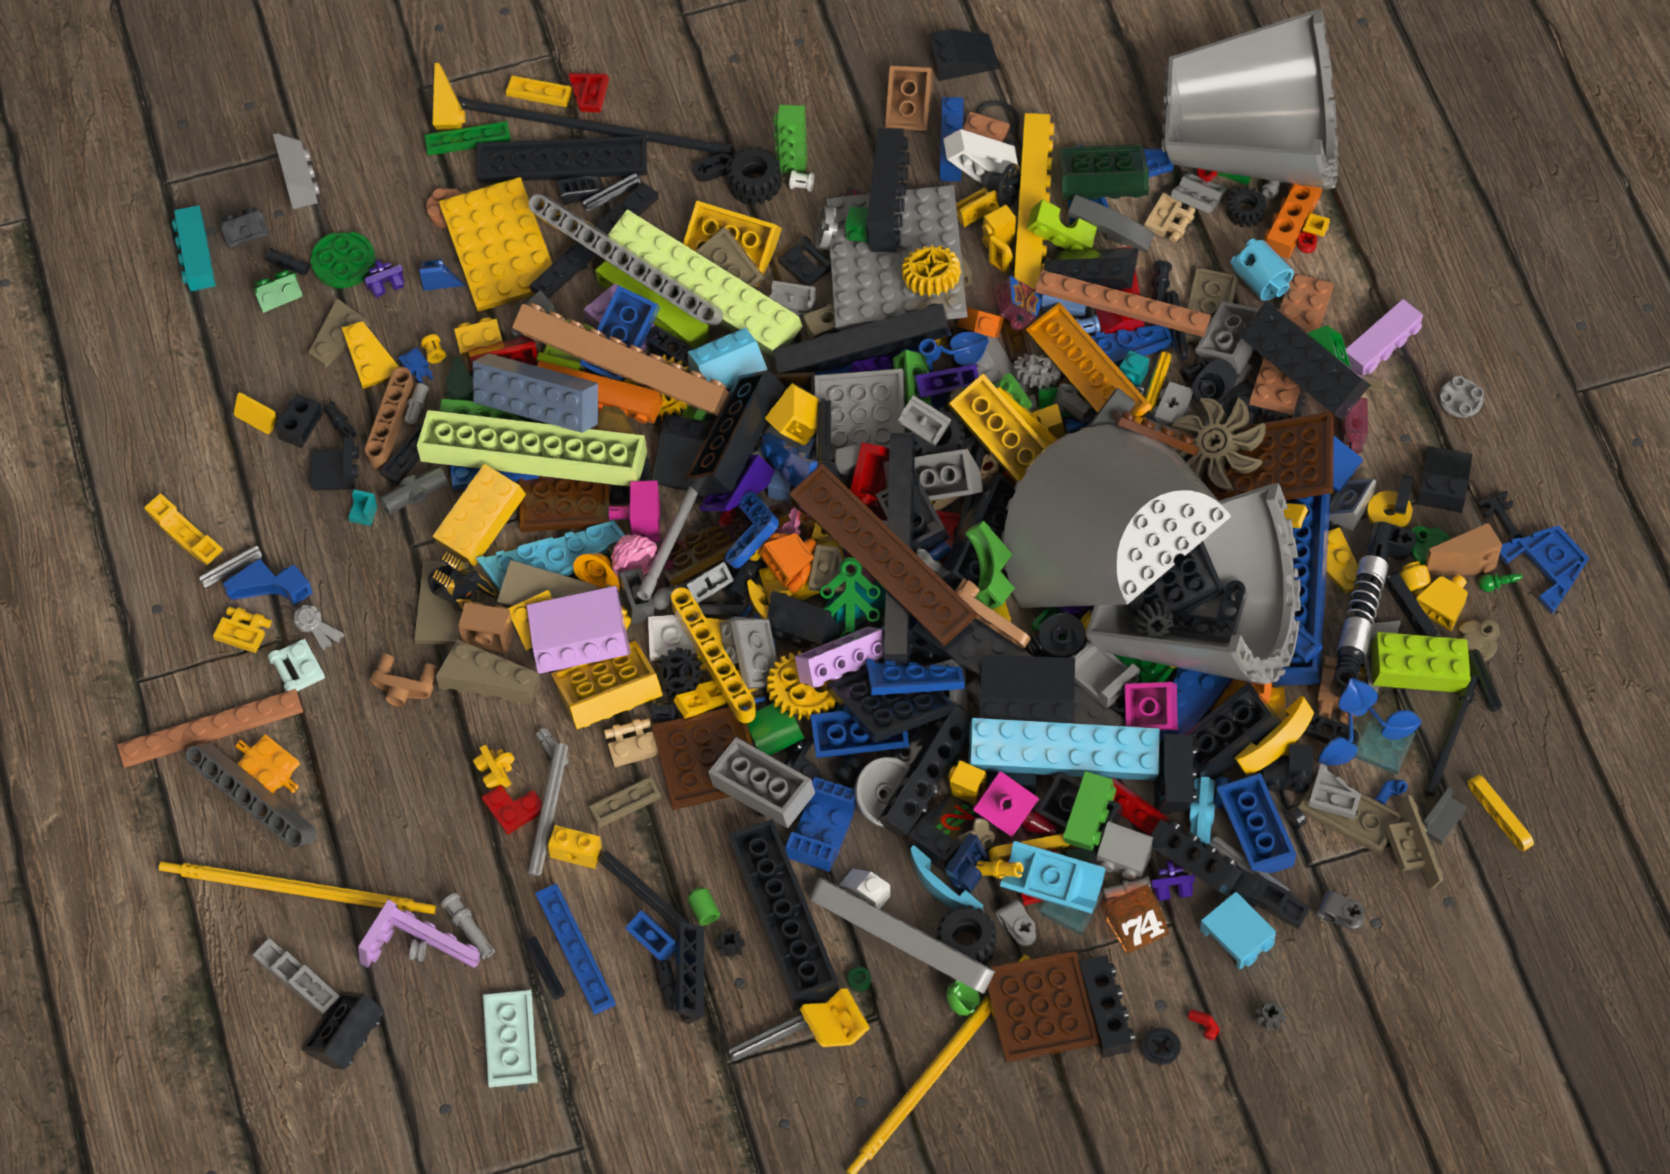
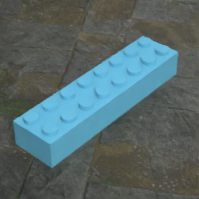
(1064, 748)

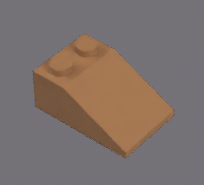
(909, 97)
(1466, 554)

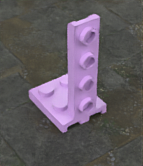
(390, 916)

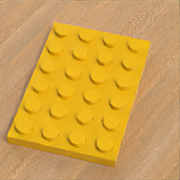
(496, 242)

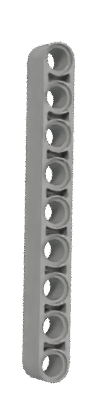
(902, 935)

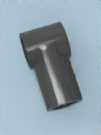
(1071, 403)

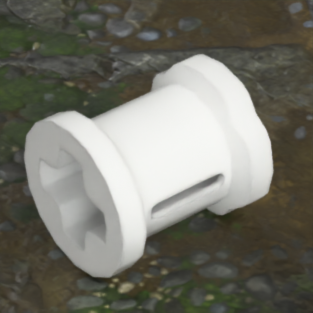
(806, 180)

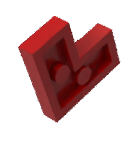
(512, 814)

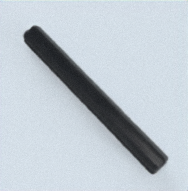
(641, 889)

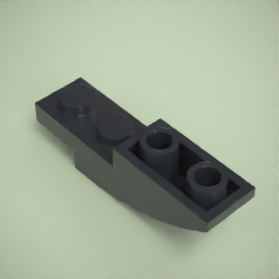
(1271, 898)

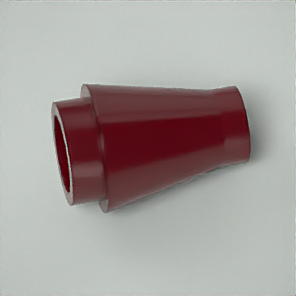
(1039, 824)

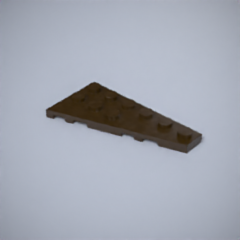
(708, 547)

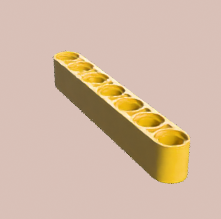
(717, 663)

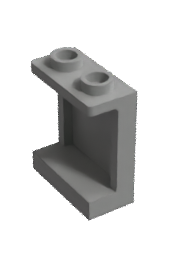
(1102, 674)

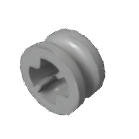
(417, 950)

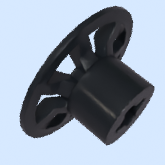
(1003, 183)

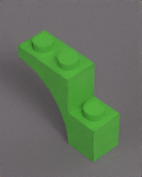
(992, 557)

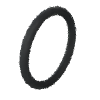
(1016, 118)

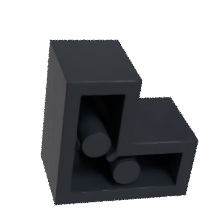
(1291, 770)

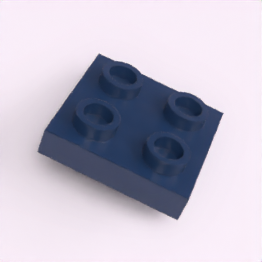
(962, 866)

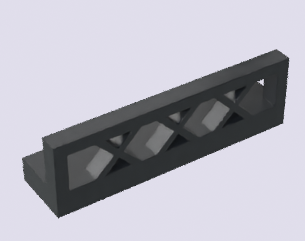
(689, 972)

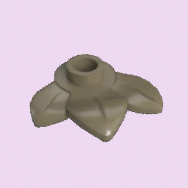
(1480, 640)
(982, 830)

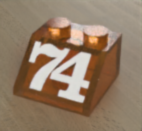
(1136, 918)

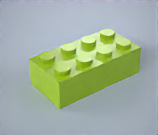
(1419, 662)

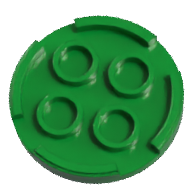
(342, 259)

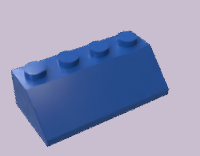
(840, 735)
(1257, 824)

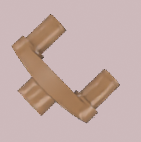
(401, 688)

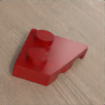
(589, 90)

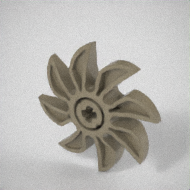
(1221, 441)

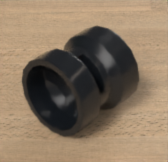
(848, 771)

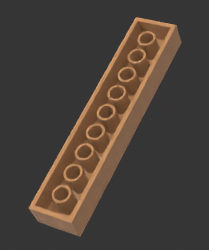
(617, 358)

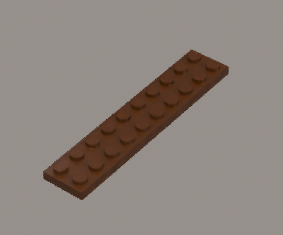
(883, 555)

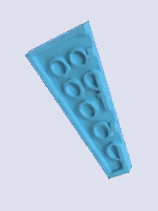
(552, 554)

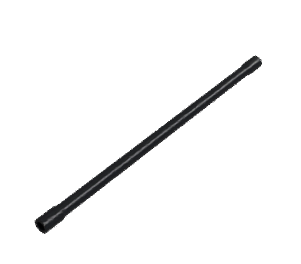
(598, 127)

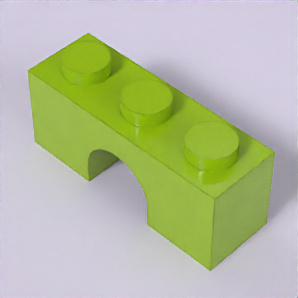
(1045, 223)

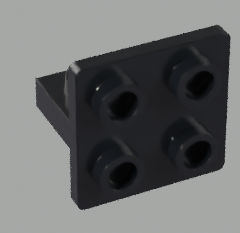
(243, 228)

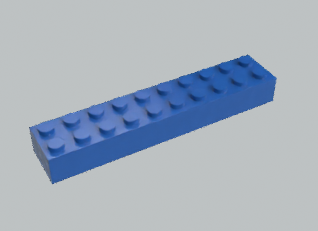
(1312, 569)

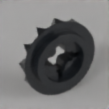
(1159, 1036)

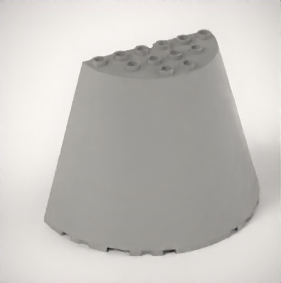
(1256, 105)
(1103, 518)
(1248, 547)

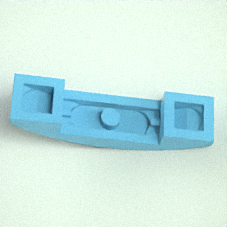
(936, 887)

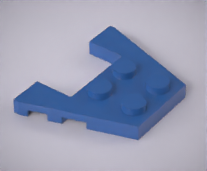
(1555, 556)

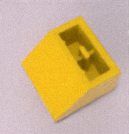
(795, 414)

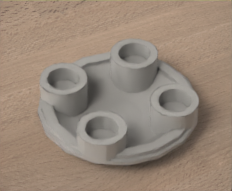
(1461, 397)

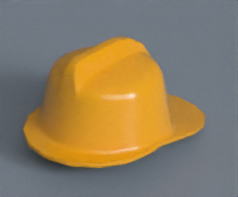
(596, 570)

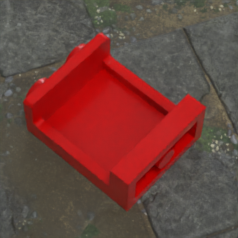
(870, 473)

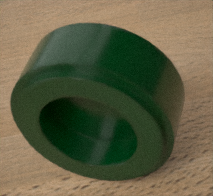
(858, 979)

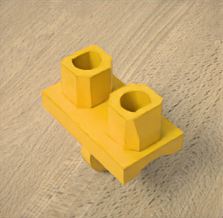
(489, 759)

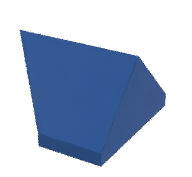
(437, 275)

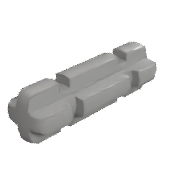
(547, 742)

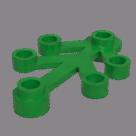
(850, 595)

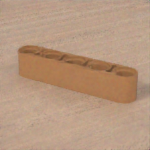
(389, 408)

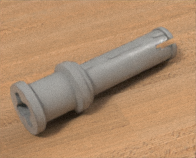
(462, 917)

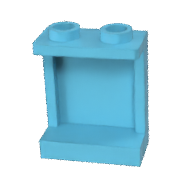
(1239, 930)

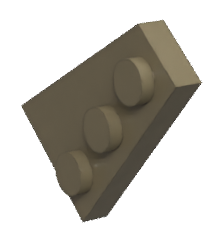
(730, 256)

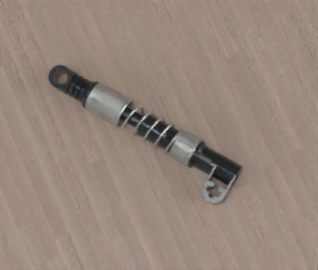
(1370, 577)

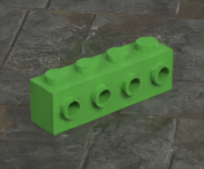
(791, 138)

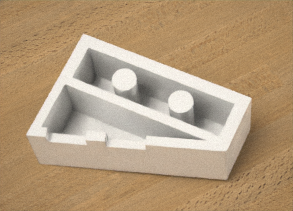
(978, 154)

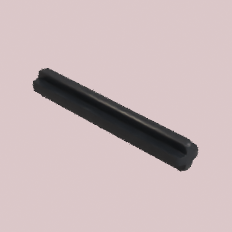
(1179, 337)

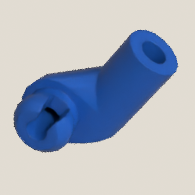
(1391, 788)

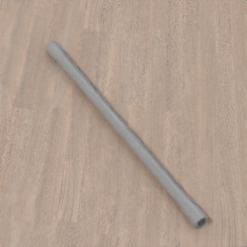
(650, 581)

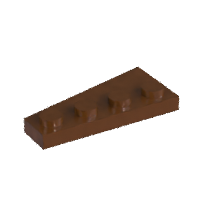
(1156, 431)

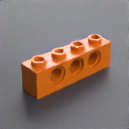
(1285, 242)

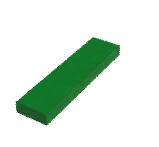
(466, 138)

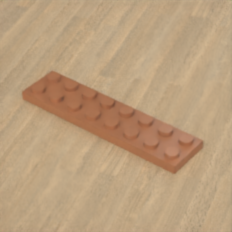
(1306, 306)

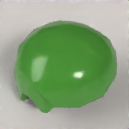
(962, 998)

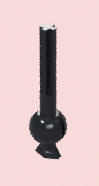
(824, 437)

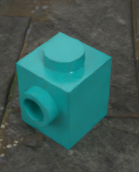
(1135, 367)

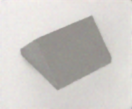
(1351, 502)

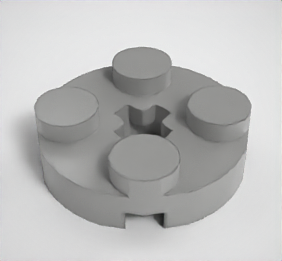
(826, 227)

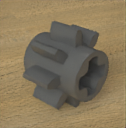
(1275, 1010)

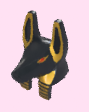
(457, 582)

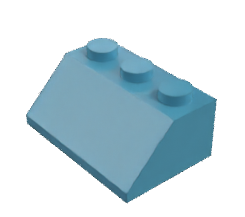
(727, 358)

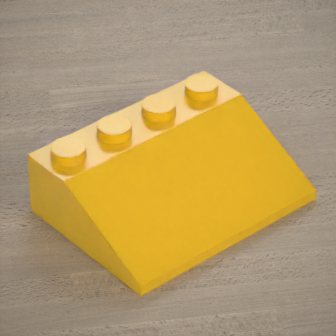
(754, 235)
(607, 686)

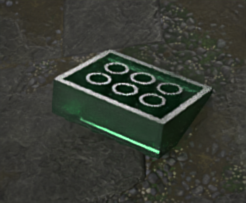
(1103, 171)

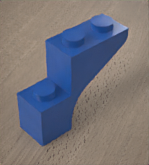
(259, 580)

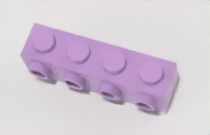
(840, 656)

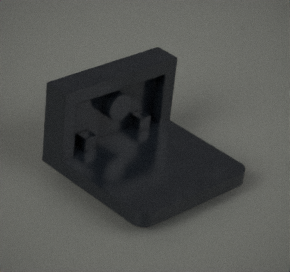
(335, 468)

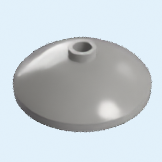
(878, 776)

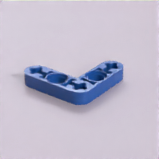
(760, 531)

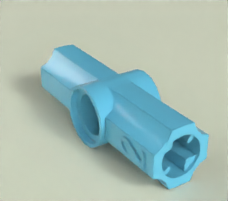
(1203, 809)

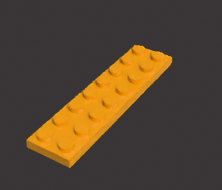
(1082, 359)

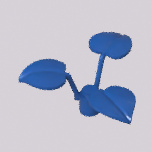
(967, 350)
(1356, 700)

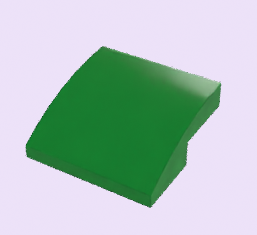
(774, 729)

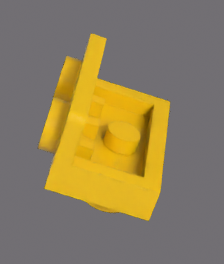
(976, 206)
(477, 335)

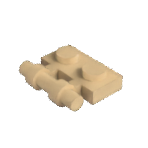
(1163, 215)
(633, 748)

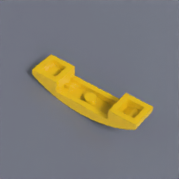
(182, 531)
(1278, 741)

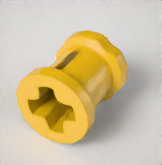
(433, 348)

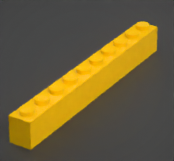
(1032, 190)

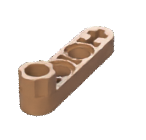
(968, 592)

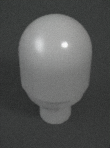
(662, 597)

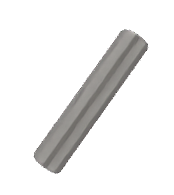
(230, 566)

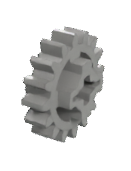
(1036, 371)

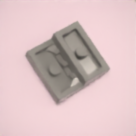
(1198, 192)

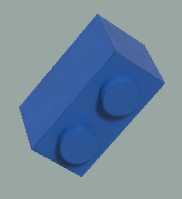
(652, 936)

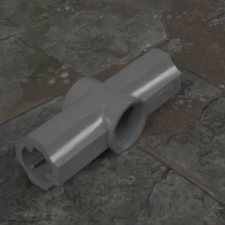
(413, 490)

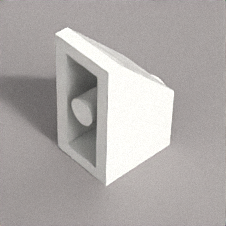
(867, 886)

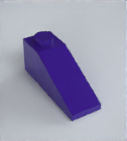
(945, 381)

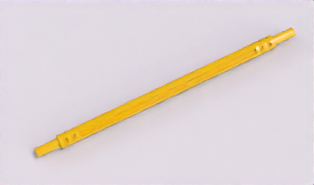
(294, 887)
(923, 1084)

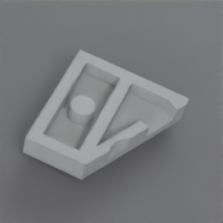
(1334, 795)

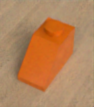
(981, 322)

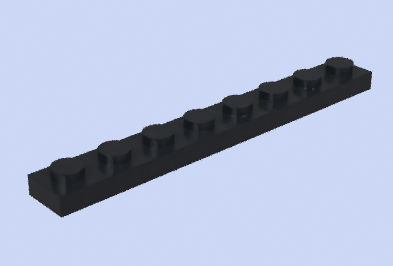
(578, 255)

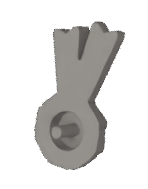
(309, 620)

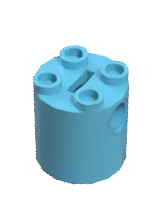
(1262, 270)

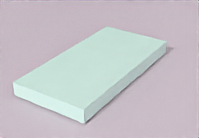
(510, 1038)

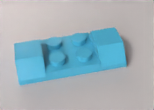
(1055, 878)

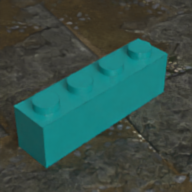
(194, 248)

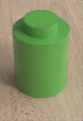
(703, 906)

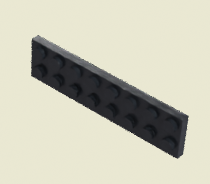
(561, 158)

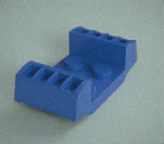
(822, 825)

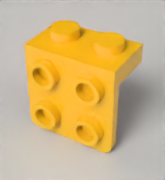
(837, 1021)

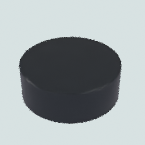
(1295, 816)

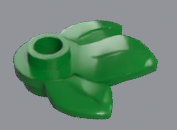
(1432, 538)

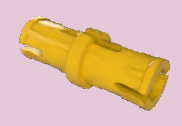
(1000, 869)

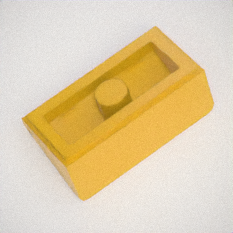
(255, 413)

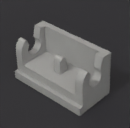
(794, 297)
(924, 420)

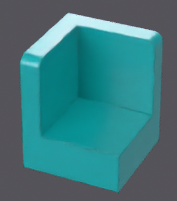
(363, 508)

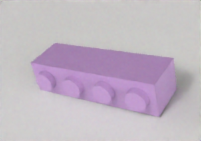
(1384, 337)

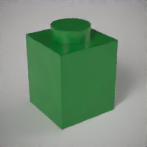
(856, 224)

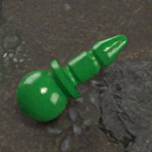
(1489, 582)

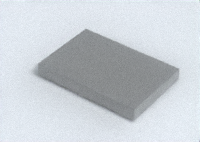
(754, 650)

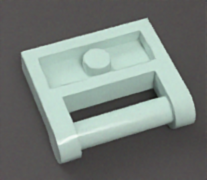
(302, 662)

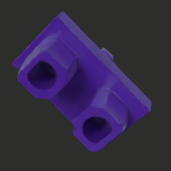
(376, 281)
(1183, 883)

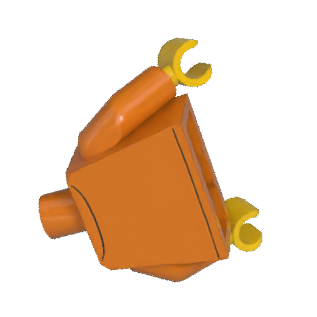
(788, 559)

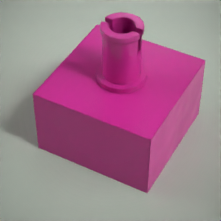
(642, 509)
(1151, 705)
(1005, 803)

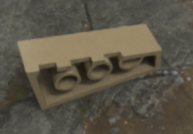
(487, 674)

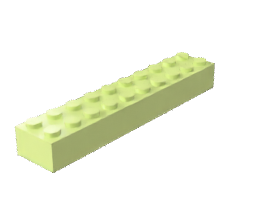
(741, 304)
(531, 448)

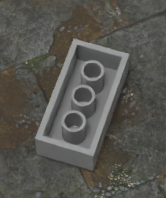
(761, 782)

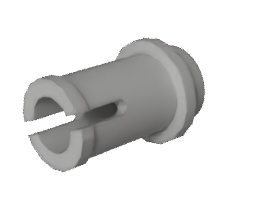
(1270, 189)

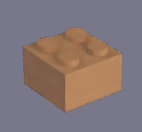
(486, 627)

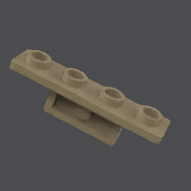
(1412, 844)

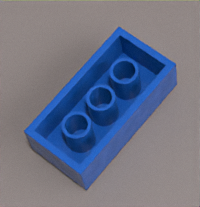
(627, 319)

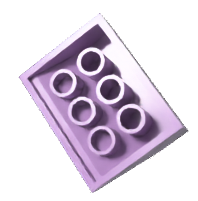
(577, 629)

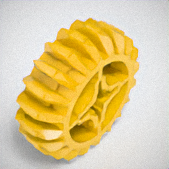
(931, 270)

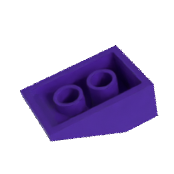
(753, 479)

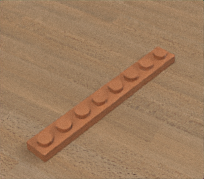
(1123, 303)
(210, 728)

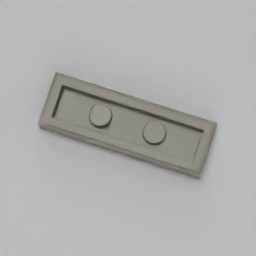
(625, 802)

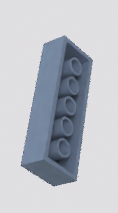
(535, 393)

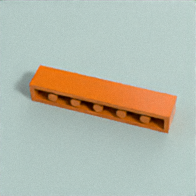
(634, 400)

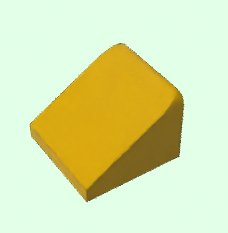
(1316, 224)

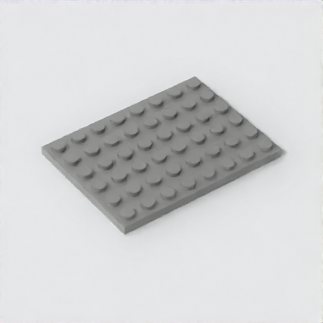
(871, 283)

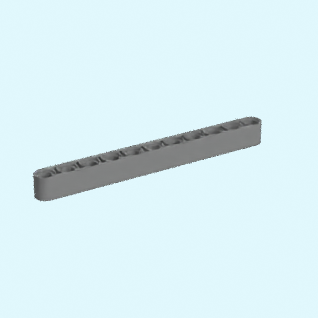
(634, 261)

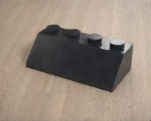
(1099, 266)
(1230, 729)

